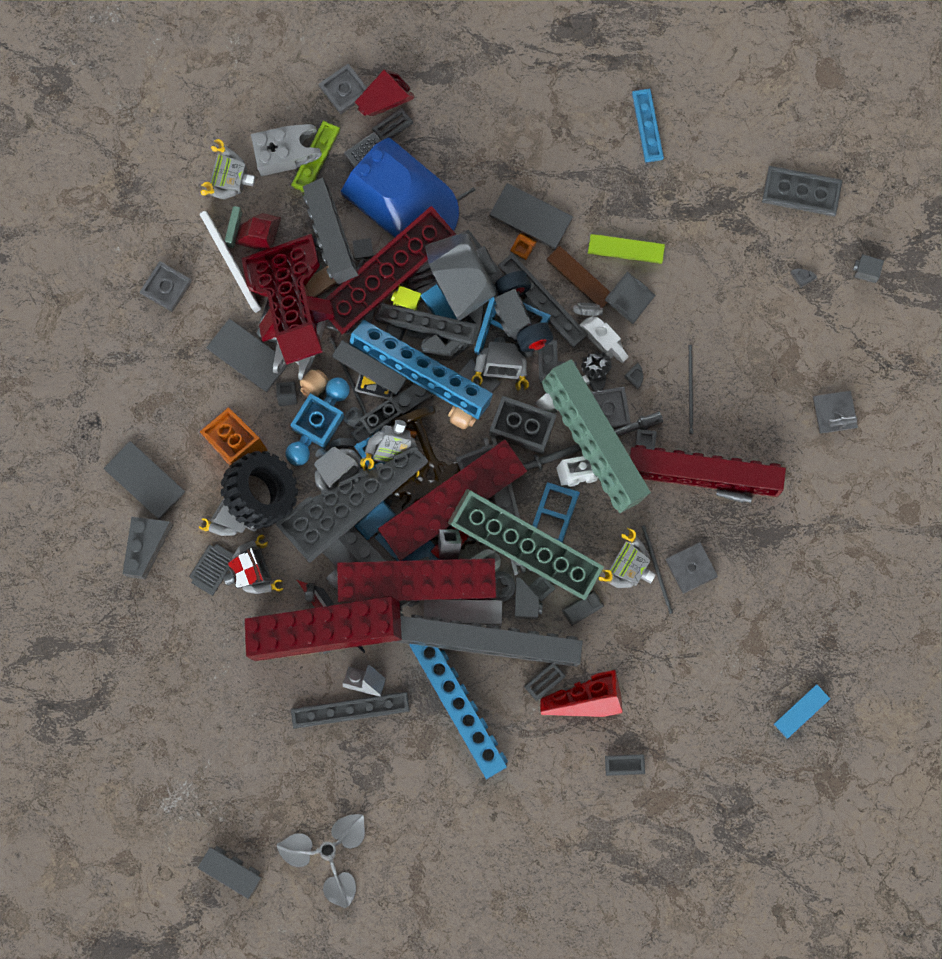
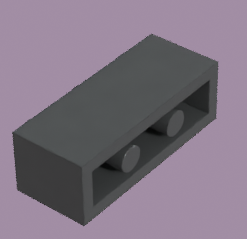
(230, 872)

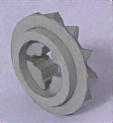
(588, 309)

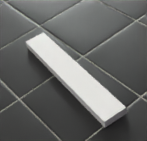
(230, 261)

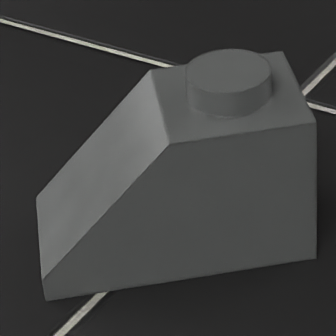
(526, 602)

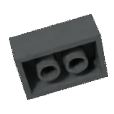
(522, 425)

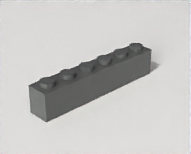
(330, 231)

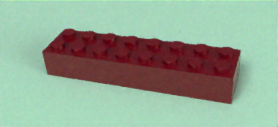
(386, 270)
(708, 472)
(432, 511)
(416, 580)
(323, 629)

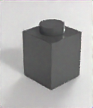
(868, 268)

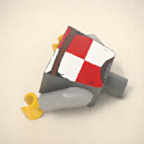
(250, 570)

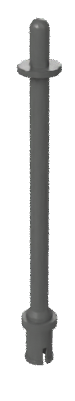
(642, 423)

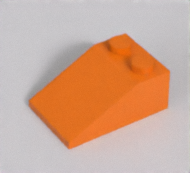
(231, 437)

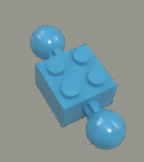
(317, 421)

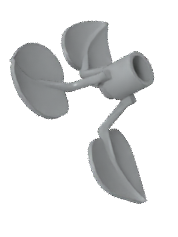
(297, 852)

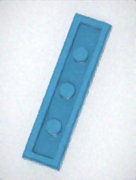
(647, 125)

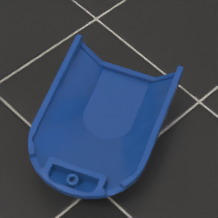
(397, 189)

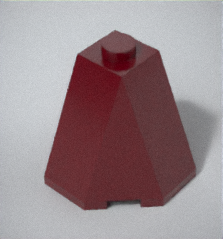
(384, 94)
(258, 232)

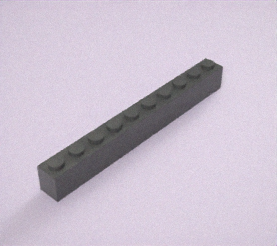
(490, 640)

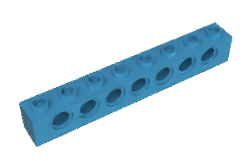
(421, 369)
(488, 768)

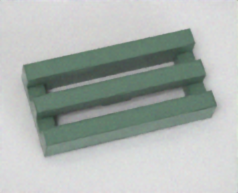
(233, 227)

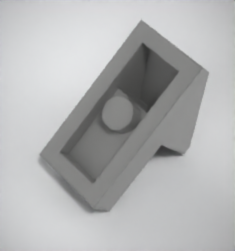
(364, 681)

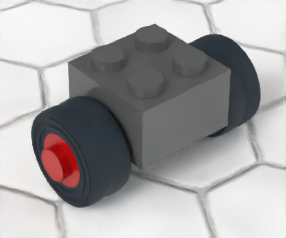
(515, 316)

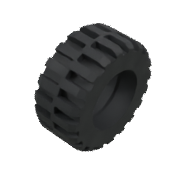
(244, 504)

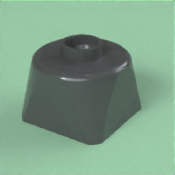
(462, 272)

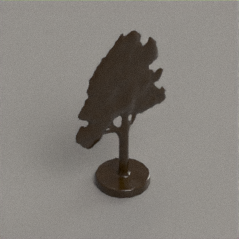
(418, 486)

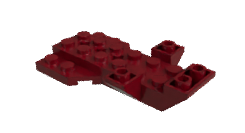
(283, 277)

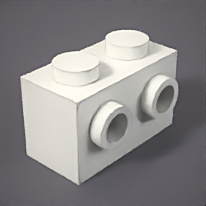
(575, 470)

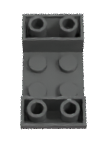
(436, 349)

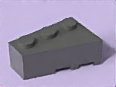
(143, 545)

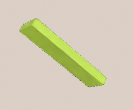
(324, 141)
(626, 248)

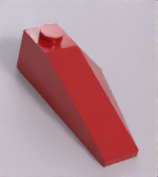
(592, 698)

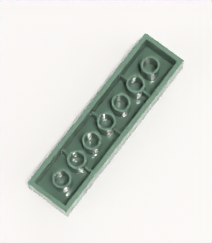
(595, 436)
(525, 544)

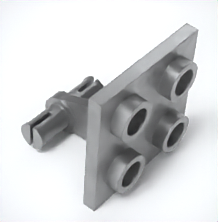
(835, 412)

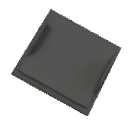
(630, 297)

